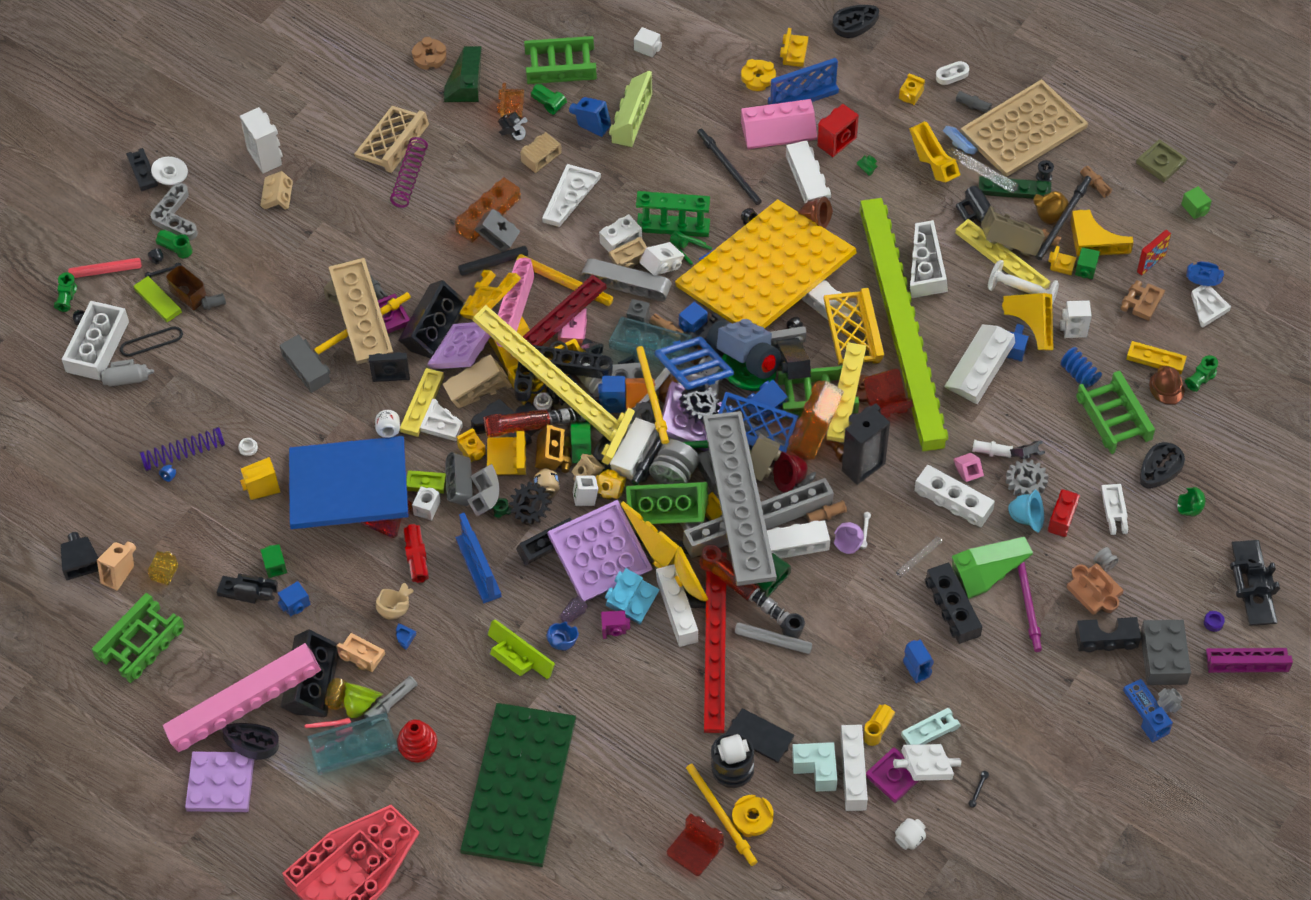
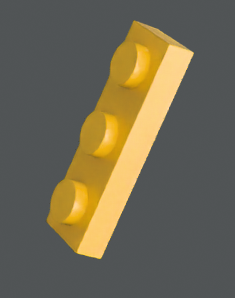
(1155, 357)

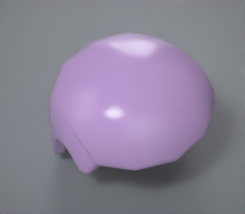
(848, 537)

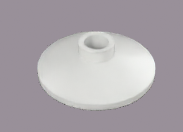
(169, 170)

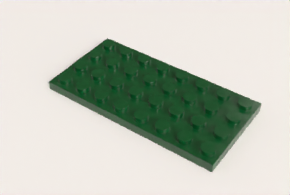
(518, 785)

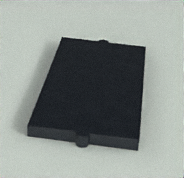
(765, 736)

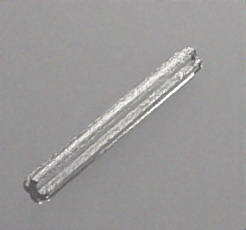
(982, 169)

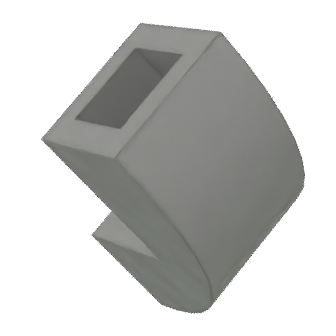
(488, 486)

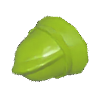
(358, 699)

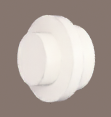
(248, 447)

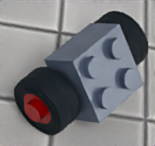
(746, 344)

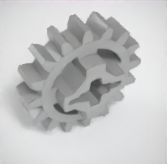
(1027, 477)

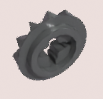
(645, 410)

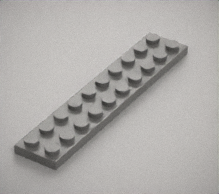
(739, 498)

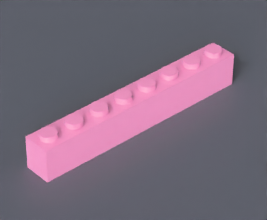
(241, 697)

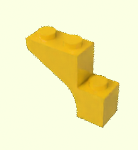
(931, 152)

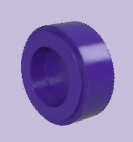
(1214, 621)

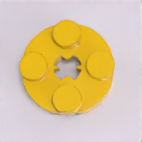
(754, 67)
(753, 804)

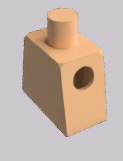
(116, 564)

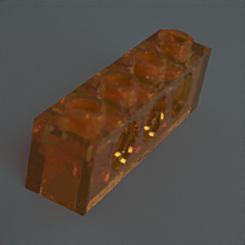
(500, 198)

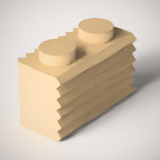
(540, 152)

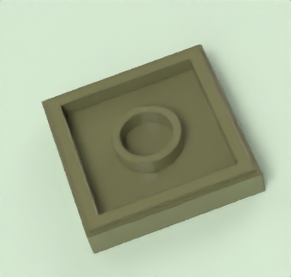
(1161, 160)

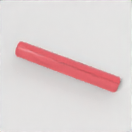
(103, 268)

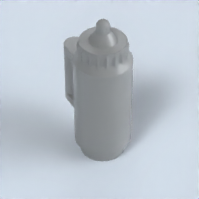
(125, 373)

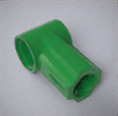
(552, 101)
(175, 243)

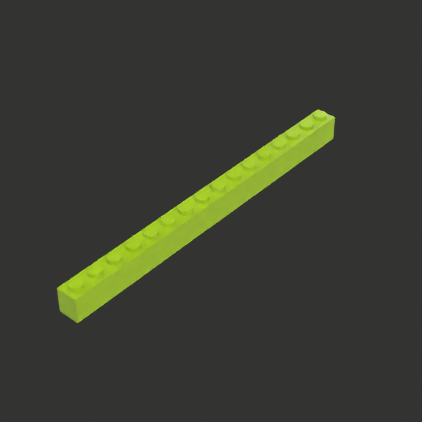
(903, 325)

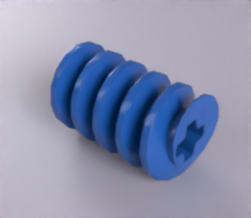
(1078, 368)

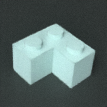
(816, 759)

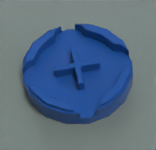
(1205, 274)

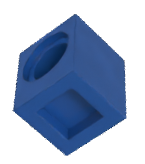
(692, 318)
(1156, 724)

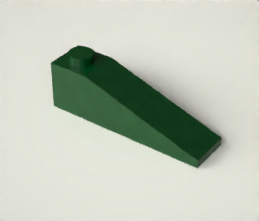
(464, 79)

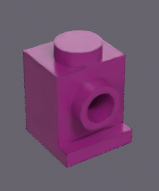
(614, 623)

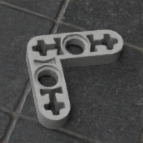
(168, 214)

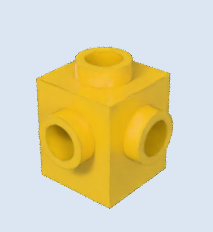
(610, 484)

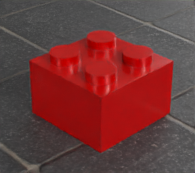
(837, 130)

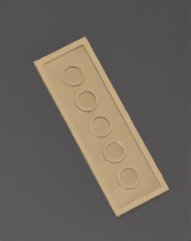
(360, 309)

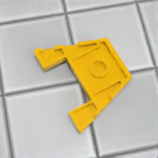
(488, 295)

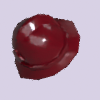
(789, 471)

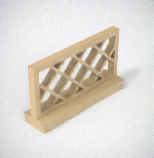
(396, 152)

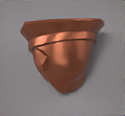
(818, 211)
(1167, 385)

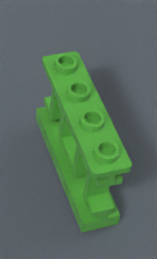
(128, 627)

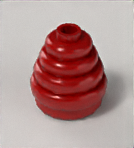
(417, 741)

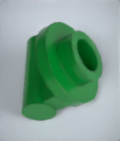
(867, 164)

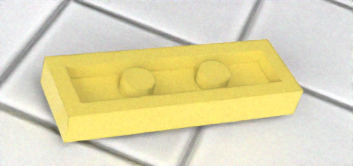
(617, 435)

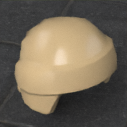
(392, 603)

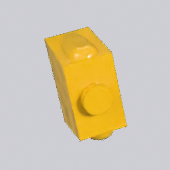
(260, 479)

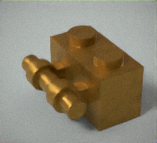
(553, 449)

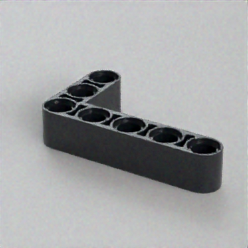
(574, 368)

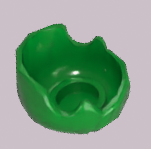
(1192, 502)

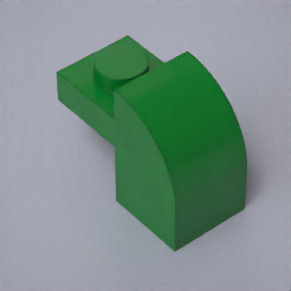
(580, 440)

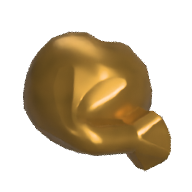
(1050, 206)

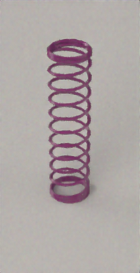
(409, 170)

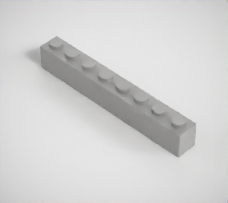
(775, 511)

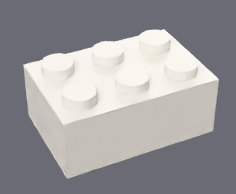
(261, 139)

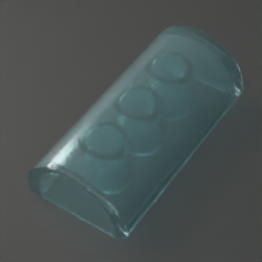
(632, 334)
(352, 743)

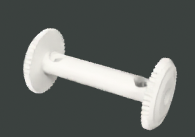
(1018, 283)

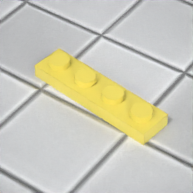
(421, 401)

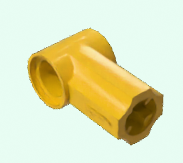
(877, 724)

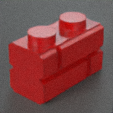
(1063, 513)

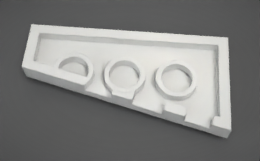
(570, 191)

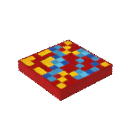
(1153, 252)

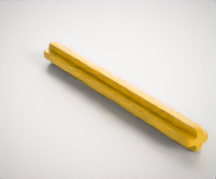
(564, 280)

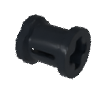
(1042, 171)

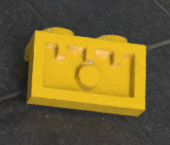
(794, 50)

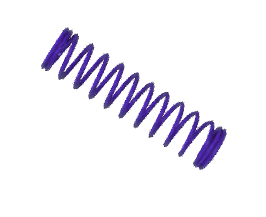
(217, 430)

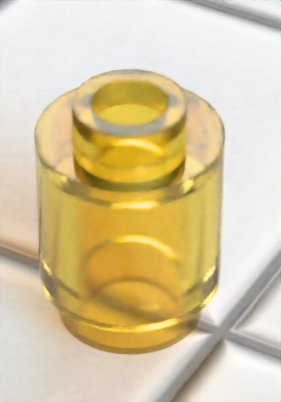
(335, 694)

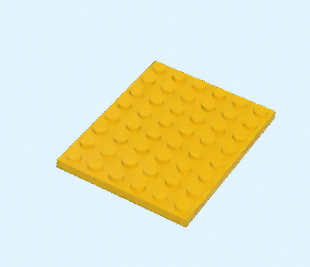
(765, 266)

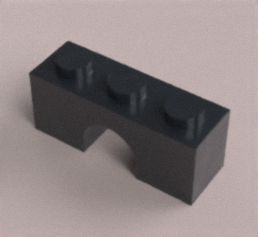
(1092, 638)

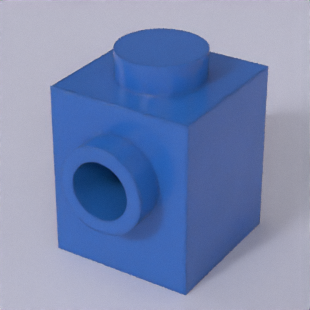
(293, 599)

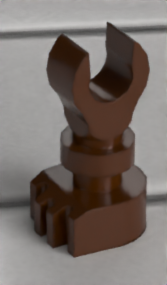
(837, 447)

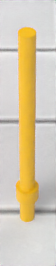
(393, 304)
(660, 424)
(741, 845)

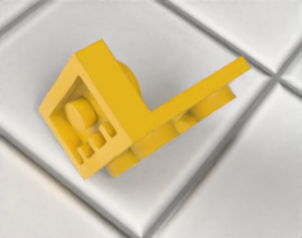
(507, 454)

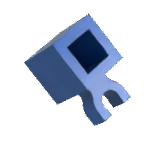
(1019, 348)

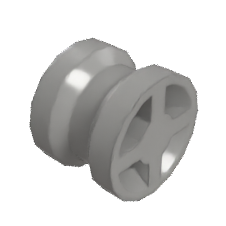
(1106, 559)

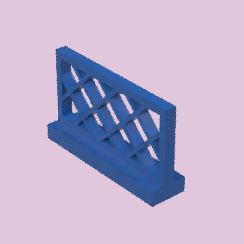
(819, 89)
(752, 439)
(477, 562)

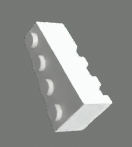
(927, 269)

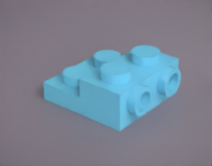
(631, 595)

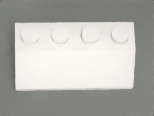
(981, 362)

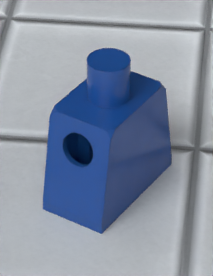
(592, 115)

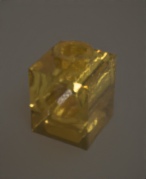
(163, 567)

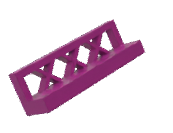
(1246, 661)

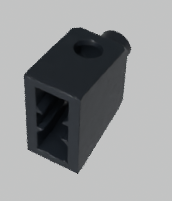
(78, 557)

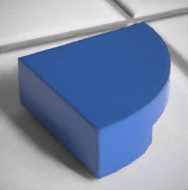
(404, 635)

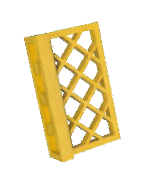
(868, 321)

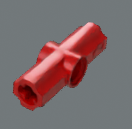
(416, 553)

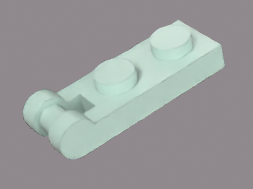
(930, 728)

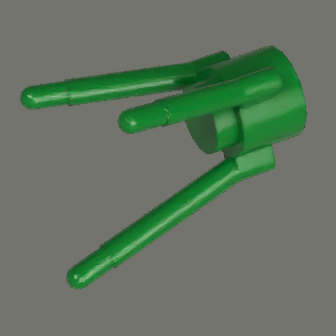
(681, 240)

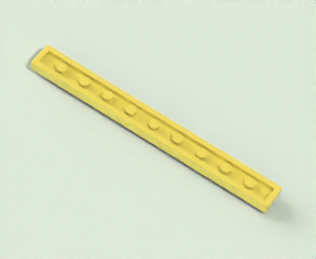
(546, 371)

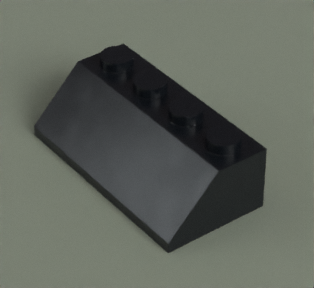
(432, 319)
(309, 695)

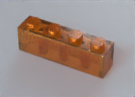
(815, 420)

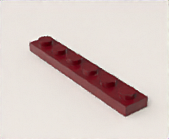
(565, 311)

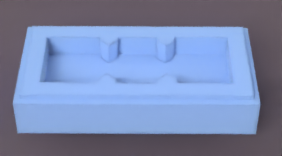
(960, 140)

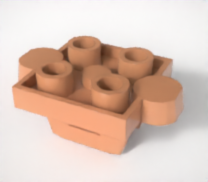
(1096, 591)

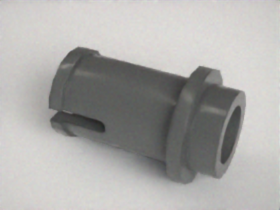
(213, 301)

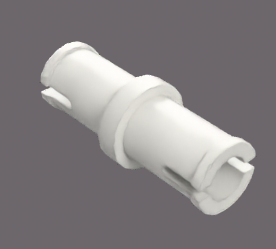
(992, 448)

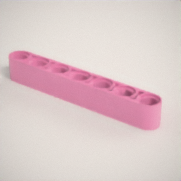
(515, 300)

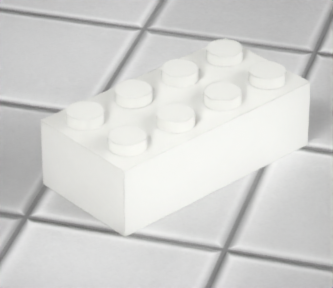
(95, 340)

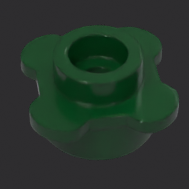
(501, 502)

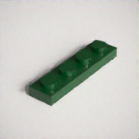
(1026, 188)

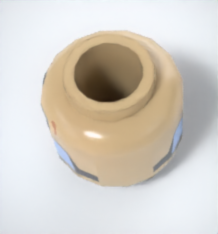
(549, 480)

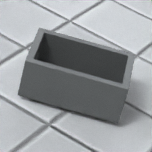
(1165, 652)

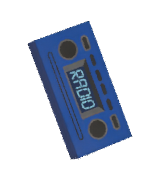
(1141, 697)

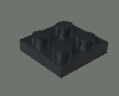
(389, 367)

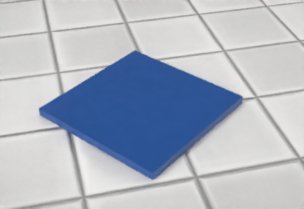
(347, 482)

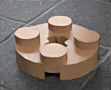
(426, 46)

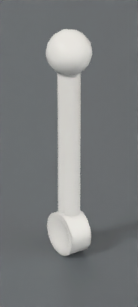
(867, 515)

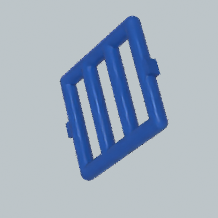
(706, 350)

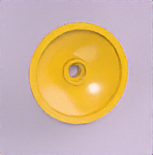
(687, 577)

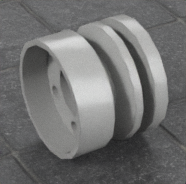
(674, 463)

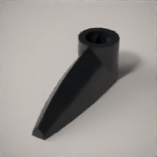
(591, 346)

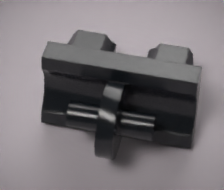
(512, 124)

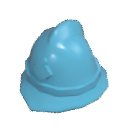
(1028, 510)

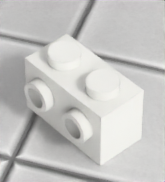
(620, 233)

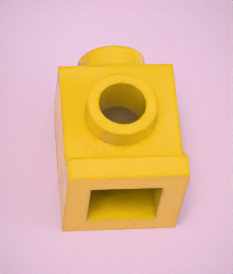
(911, 89)
(471, 445)

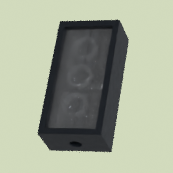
(865, 446)

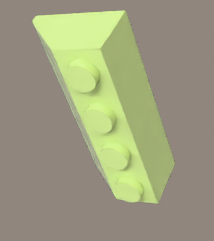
(632, 110)

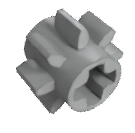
(1170, 700)

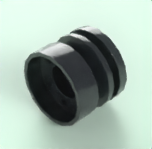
(733, 774)

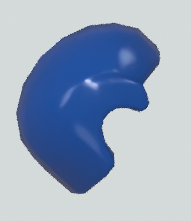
(562, 636)

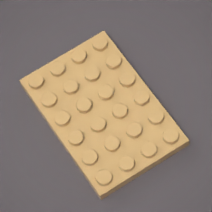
(1024, 128)

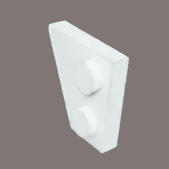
(1208, 304)
(441, 422)

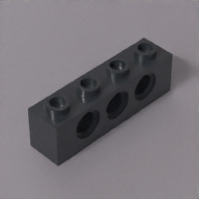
(961, 630)

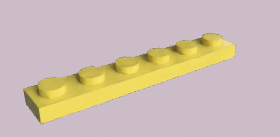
(1011, 263)
(849, 384)

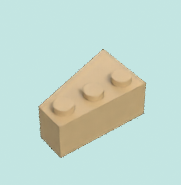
(476, 381)

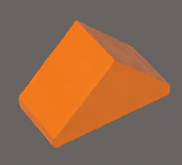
(635, 391)

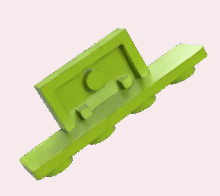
(517, 653)

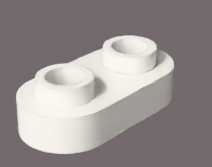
(949, 73)

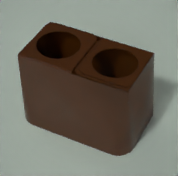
(182, 277)

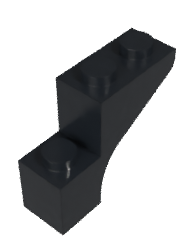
(499, 407)

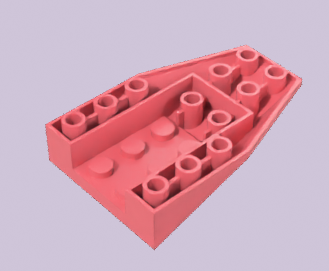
(354, 859)

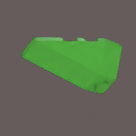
(985, 565)

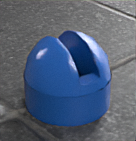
(167, 473)

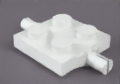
(927, 762)

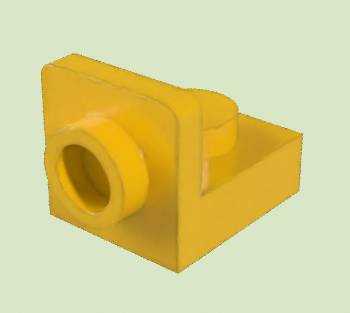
(1061, 262)
(713, 508)

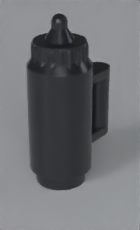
(977, 202)

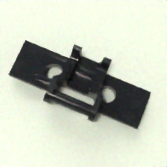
(1259, 582)

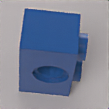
(613, 394)

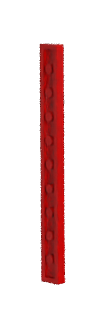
(715, 654)

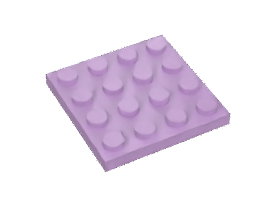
(598, 548)

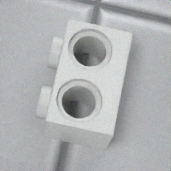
(1076, 319)

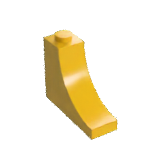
(1091, 235)
(1036, 312)

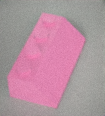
(778, 124)

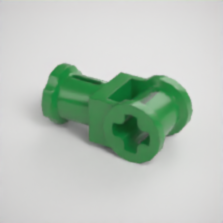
(66, 292)
(1204, 372)

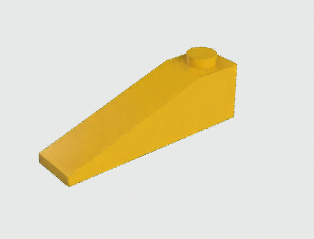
(658, 545)

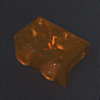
(511, 101)

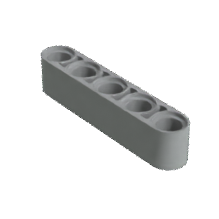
(628, 279)

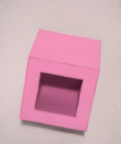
(969, 467)

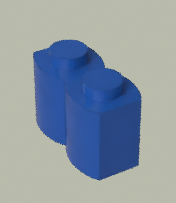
(918, 660)

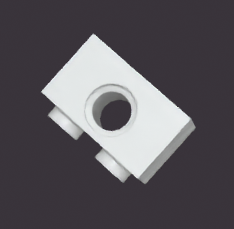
(662, 258)

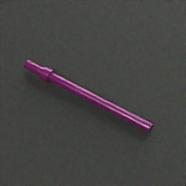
(1034, 631)

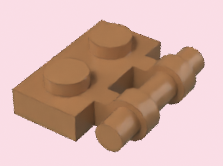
(1147, 302)

